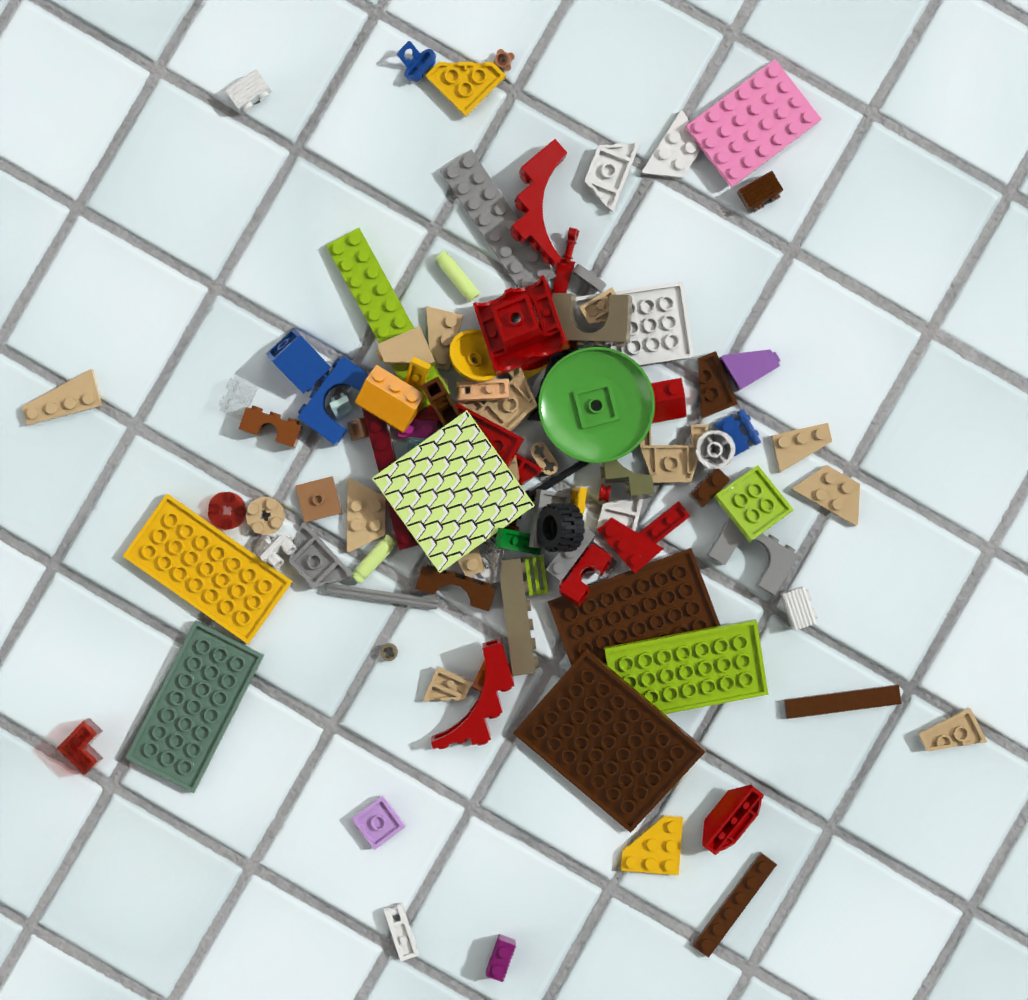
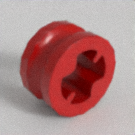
(604, 493)

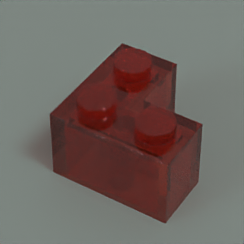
(78, 749)

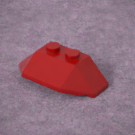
(731, 818)

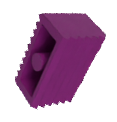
(501, 958)

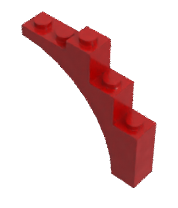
(530, 201)
(488, 704)

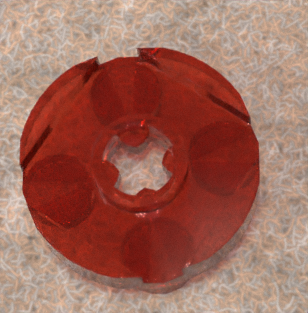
(216, 510)

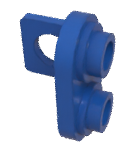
(419, 62)

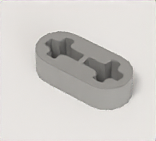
(589, 278)

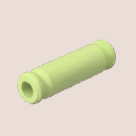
(457, 276)
(374, 558)

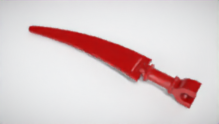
(565, 267)

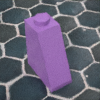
(749, 366)

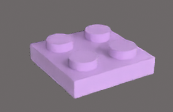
(378, 822)

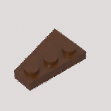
(713, 386)

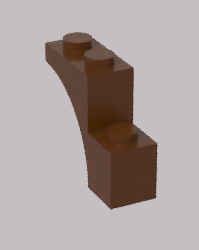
(440, 400)

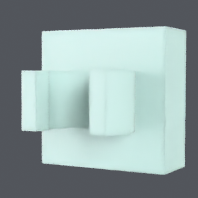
(341, 406)

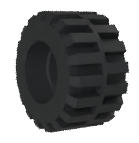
(560, 527)

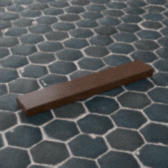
(842, 701)

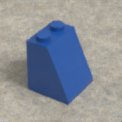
(298, 361)

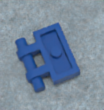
(731, 427)

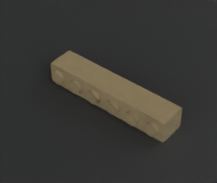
(516, 617)

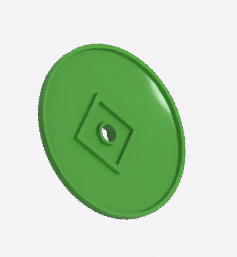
(600, 376)

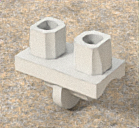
(275, 547)

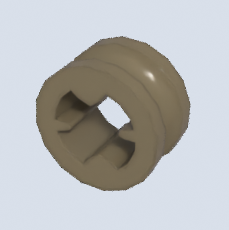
(395, 651)

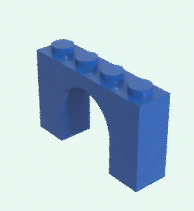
(314, 412)

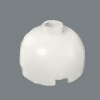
(715, 449)

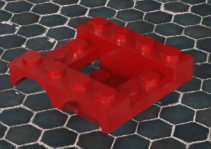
(523, 342)

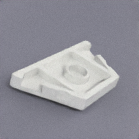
(674, 152)
(610, 171)
(624, 511)

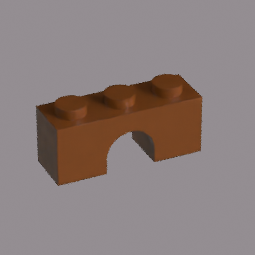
(287, 431)

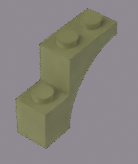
(638, 485)

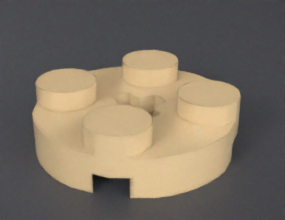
(274, 521)

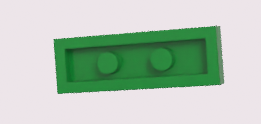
(515, 541)

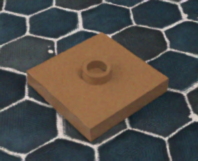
(318, 499)

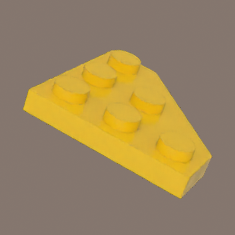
(465, 82)
(656, 848)

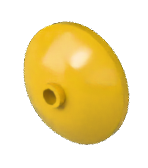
(470, 347)

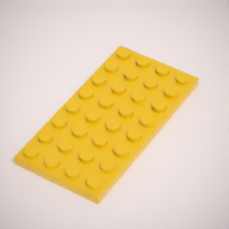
(207, 568)

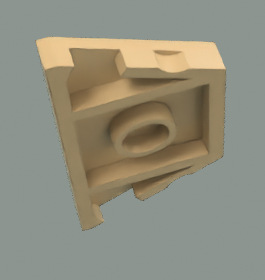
(833, 492)
(364, 515)

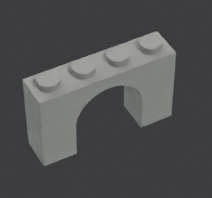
(779, 557)

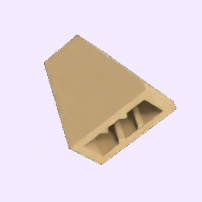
(403, 347)

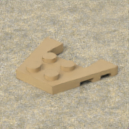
(508, 412)
(672, 462)

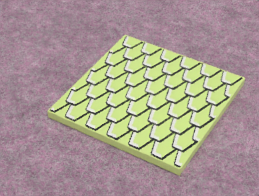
(453, 491)

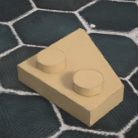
(447, 686)

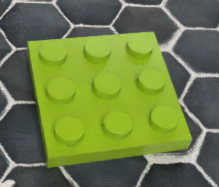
(753, 503)

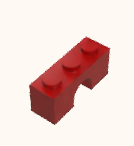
(592, 560)

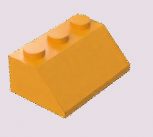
(390, 399)

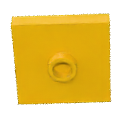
(578, 497)

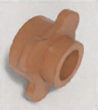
(508, 56)

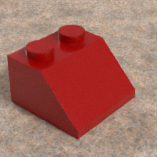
(669, 400)

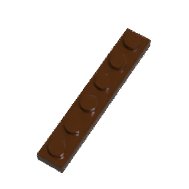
(734, 904)

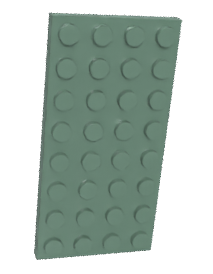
(194, 706)

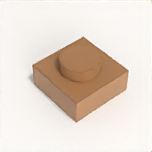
(358, 429)

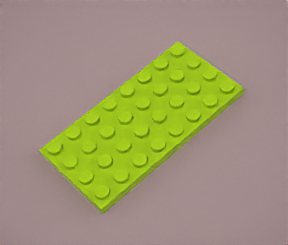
(694, 666)

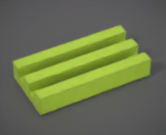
(538, 591)

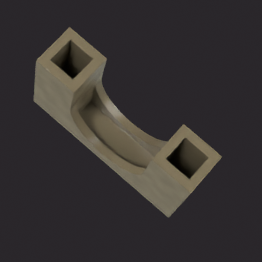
(614, 331)

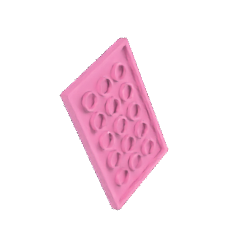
(753, 123)

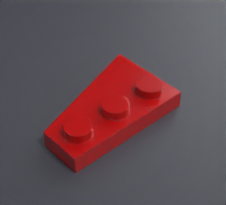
(628, 544)

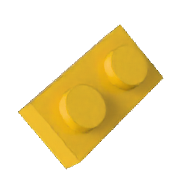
(417, 373)

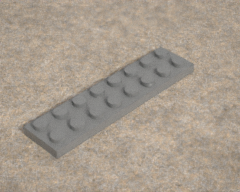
(494, 219)

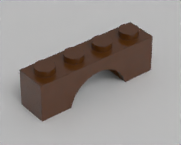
(479, 594)

